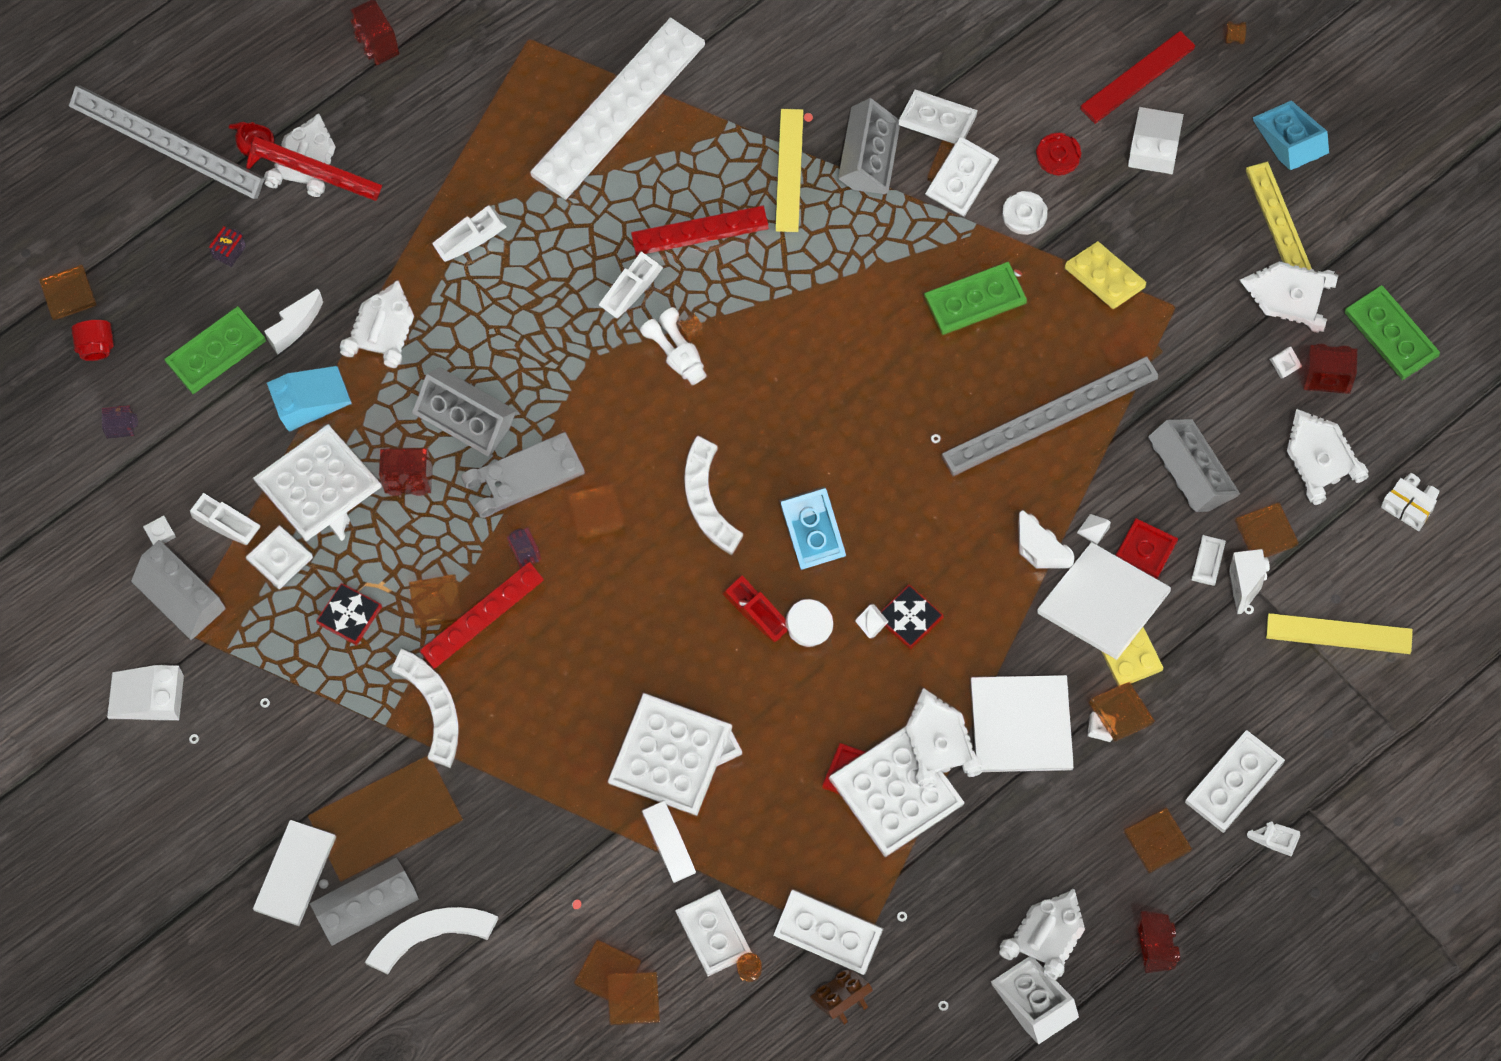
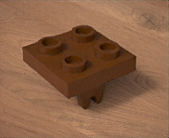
(842, 994)

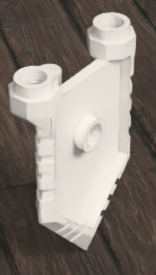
(308, 140)
(1291, 292)
(381, 326)
(1321, 455)
(939, 740)
(1048, 933)

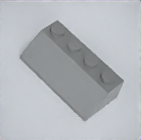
(869, 148)
(463, 411)
(1193, 464)
(176, 590)
(364, 901)

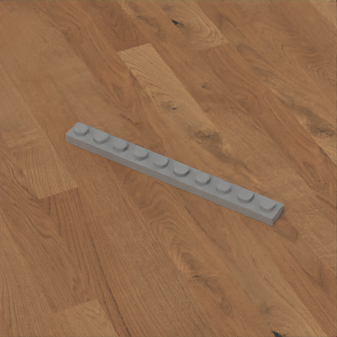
(166, 142)
(1049, 416)

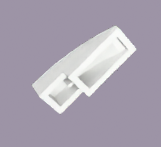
(469, 234)
(630, 285)
(294, 321)
(224, 519)
(668, 841)

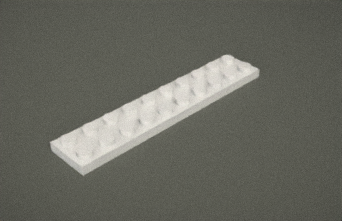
(617, 108)

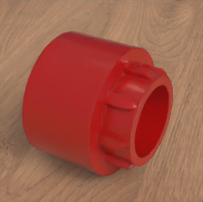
(92, 339)

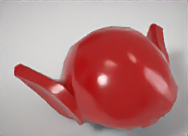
(245, 136)

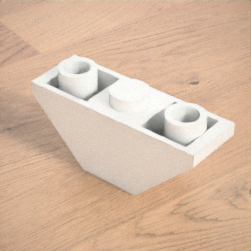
(1041, 546)

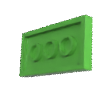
(975, 298)
(1392, 332)
(215, 350)

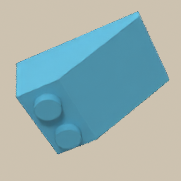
(1292, 135)
(308, 395)
(812, 527)

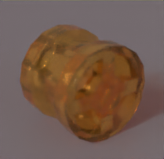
(1235, 32)
(690, 327)
(749, 962)

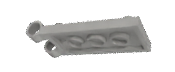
(525, 474)

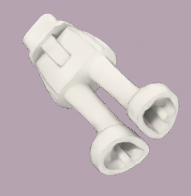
(685, 357)

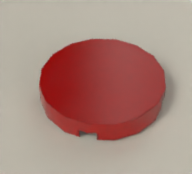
(1058, 154)

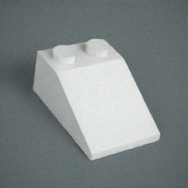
(1155, 140)
(146, 693)
(1035, 999)

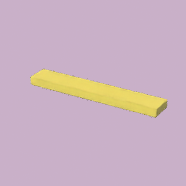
(789, 170)
(1277, 215)
(1339, 633)

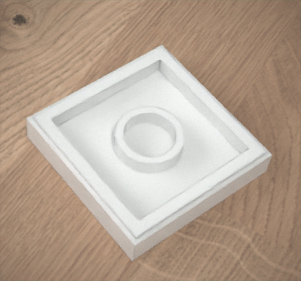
(279, 557)

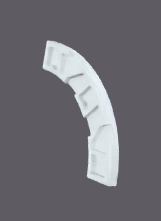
(700, 500)
(440, 702)
(426, 926)

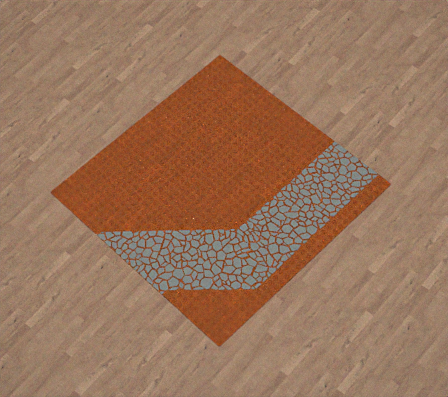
(812, 382)

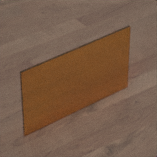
(386, 817)

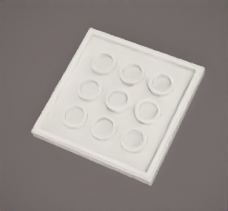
(317, 482)
(1104, 600)
(1022, 723)
(670, 754)
(886, 795)

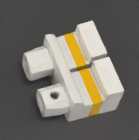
(1411, 501)

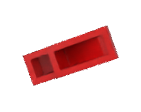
(757, 610)

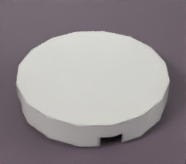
(1024, 213)
(809, 623)

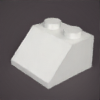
(1247, 576)

